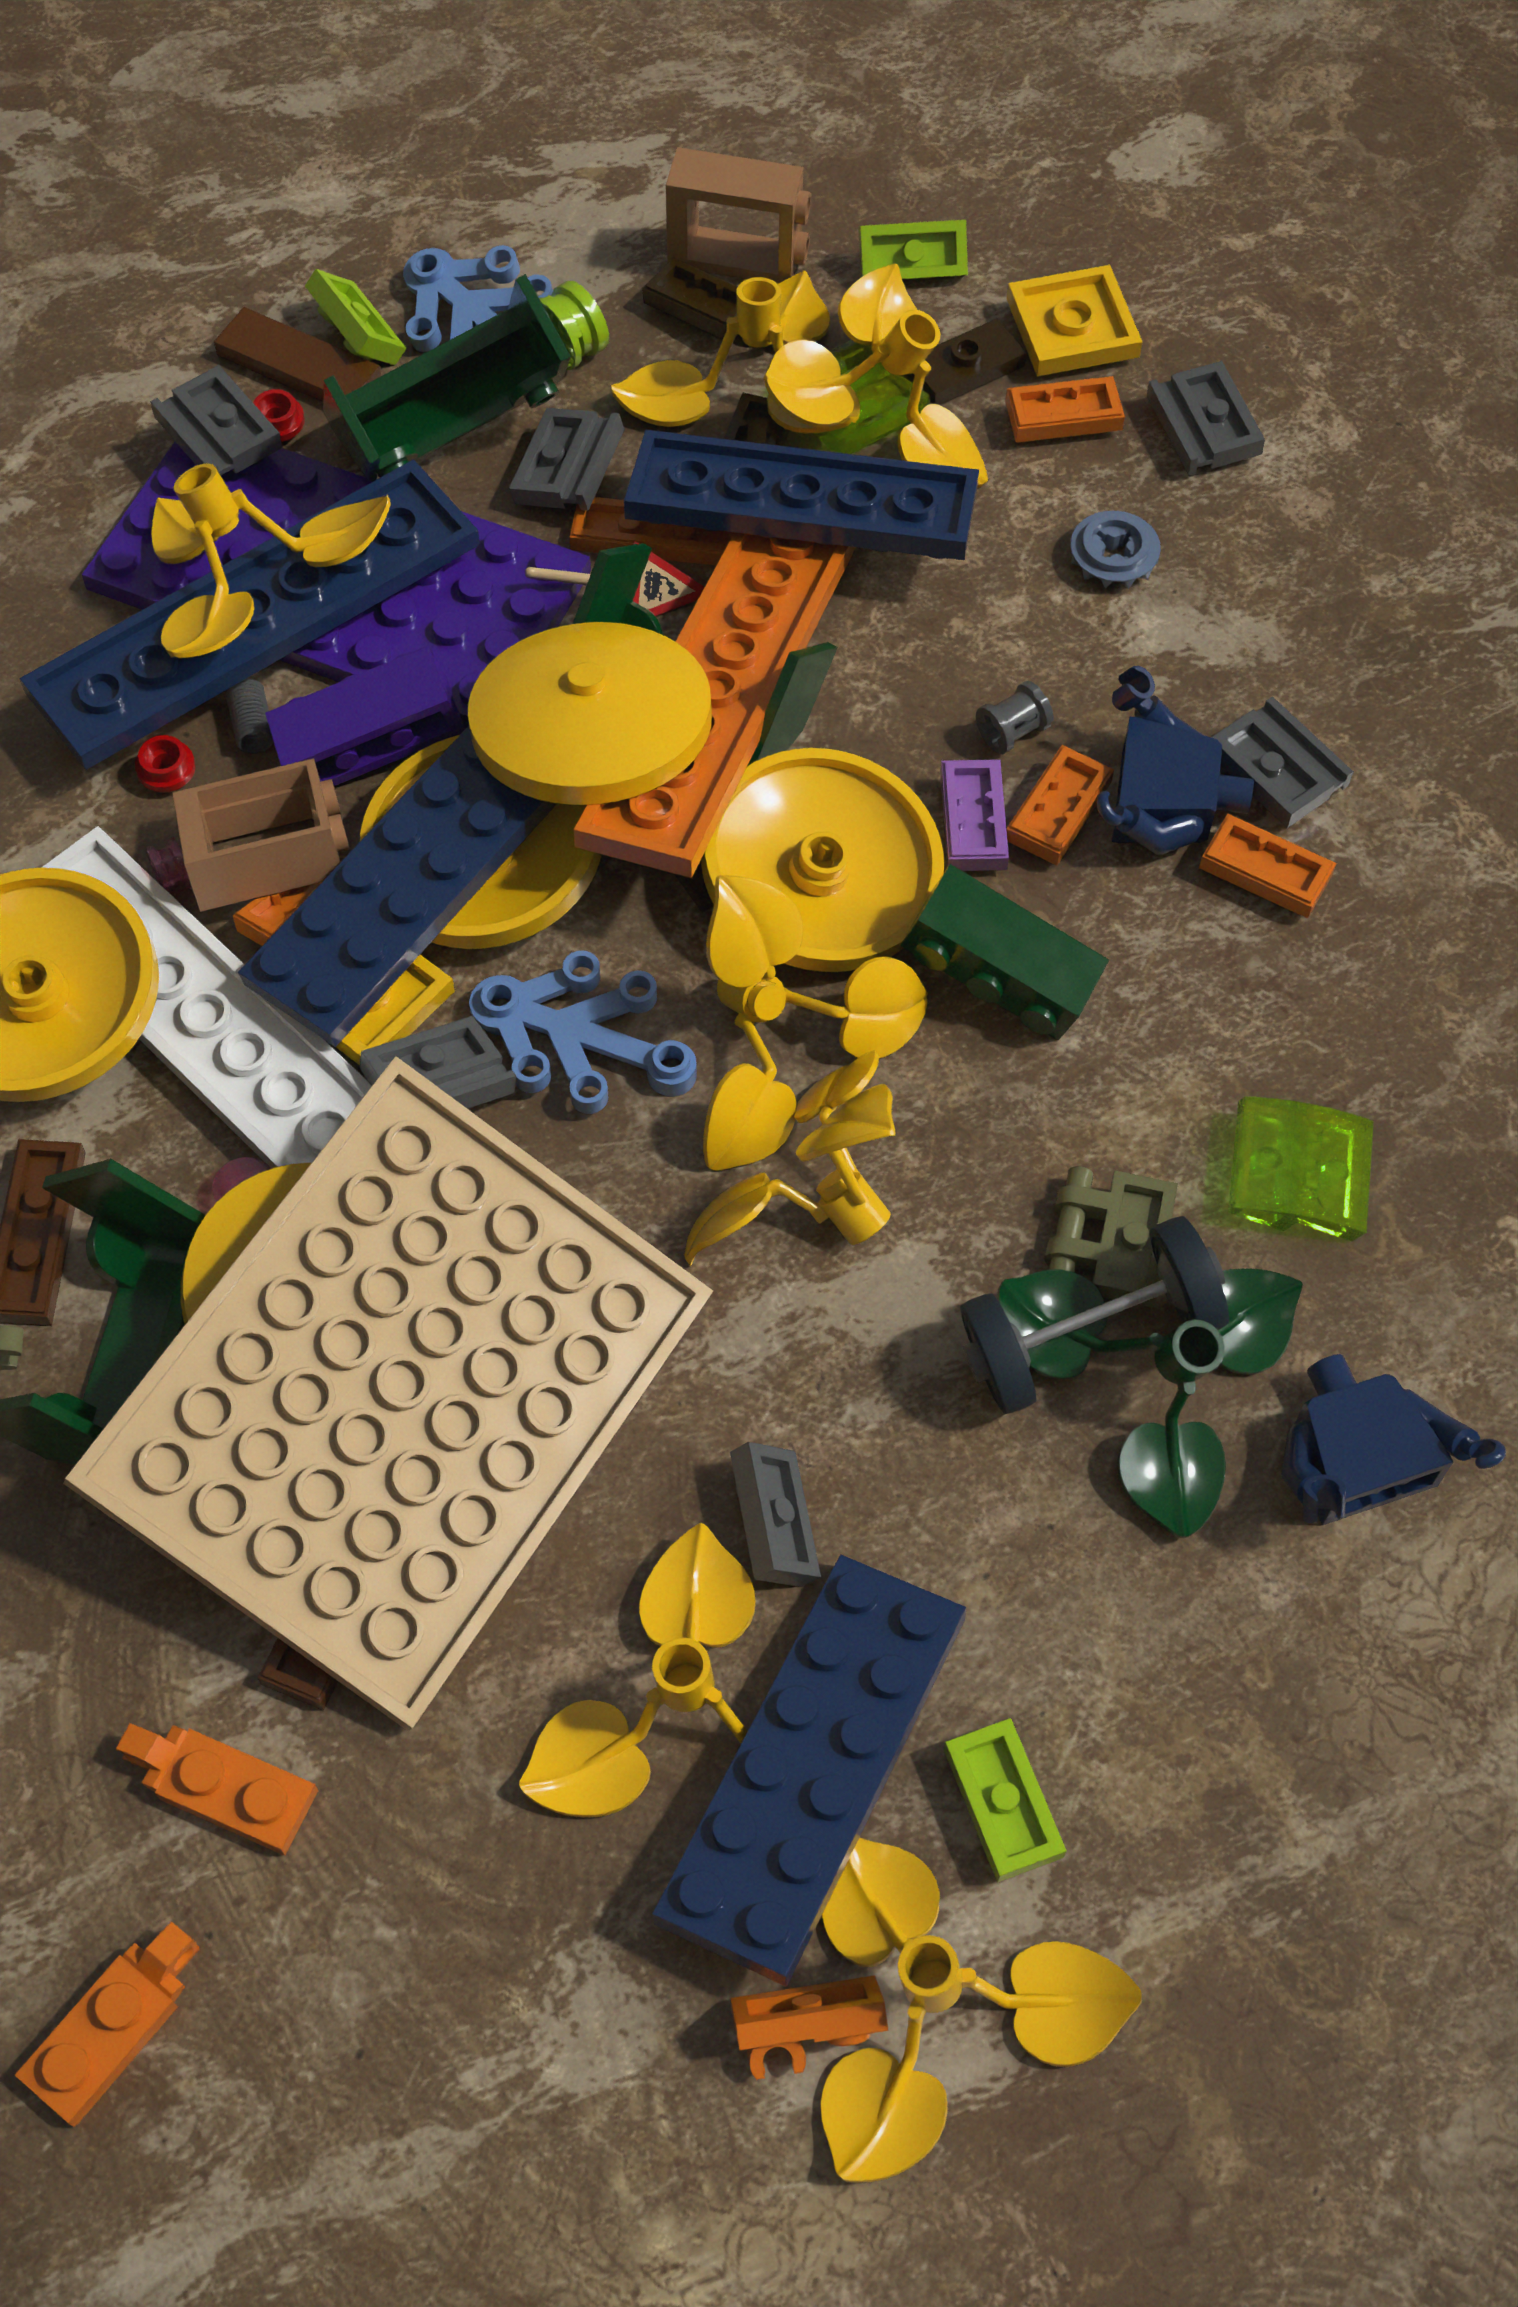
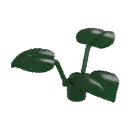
(1170, 1468)

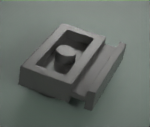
(1205, 417)
(217, 423)
(566, 459)
(1285, 759)
(452, 1057)

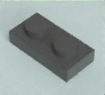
(775, 1514)

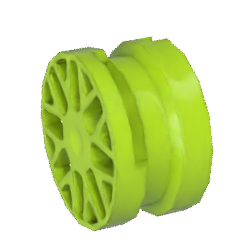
(577, 321)

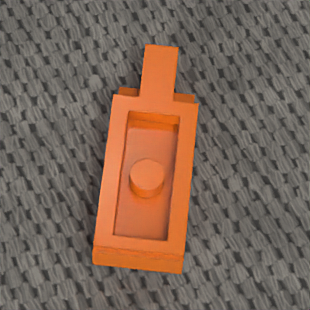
(221, 1784)
(109, 2025)

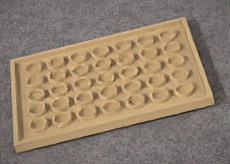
(392, 1393)

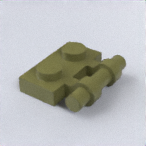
(1129, 1212)

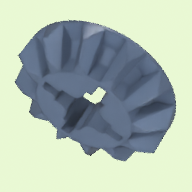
(1112, 531)

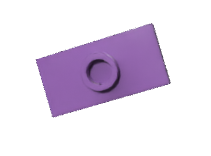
(974, 815)

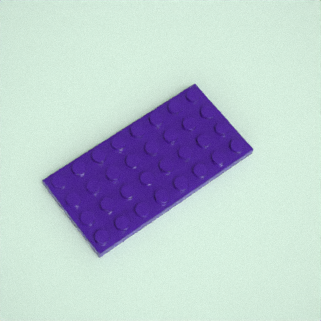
(460, 610)

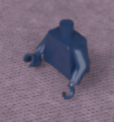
(1166, 775)
(1371, 1444)

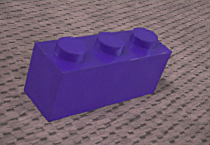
(368, 718)

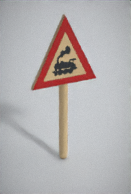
(659, 589)

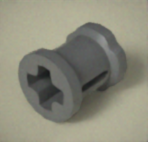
(1014, 717)

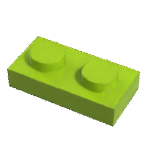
(916, 247)
(355, 318)
(1004, 1800)

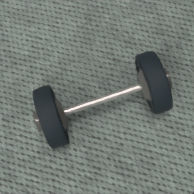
(1186, 1274)

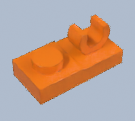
(830, 2012)

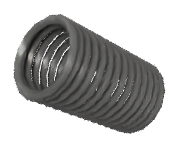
(248, 719)

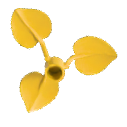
(878, 313)
(767, 314)
(209, 511)
(747, 936)
(844, 1192)
(585, 1754)
(884, 2112)

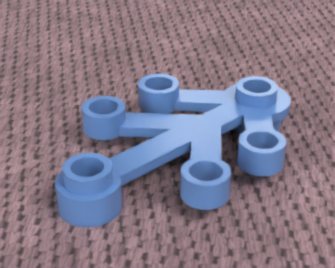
(436, 276)
(578, 1028)

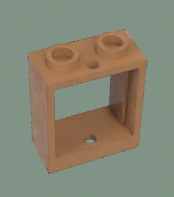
(742, 184)
(253, 805)

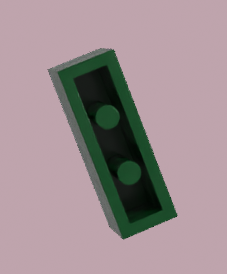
(1004, 953)

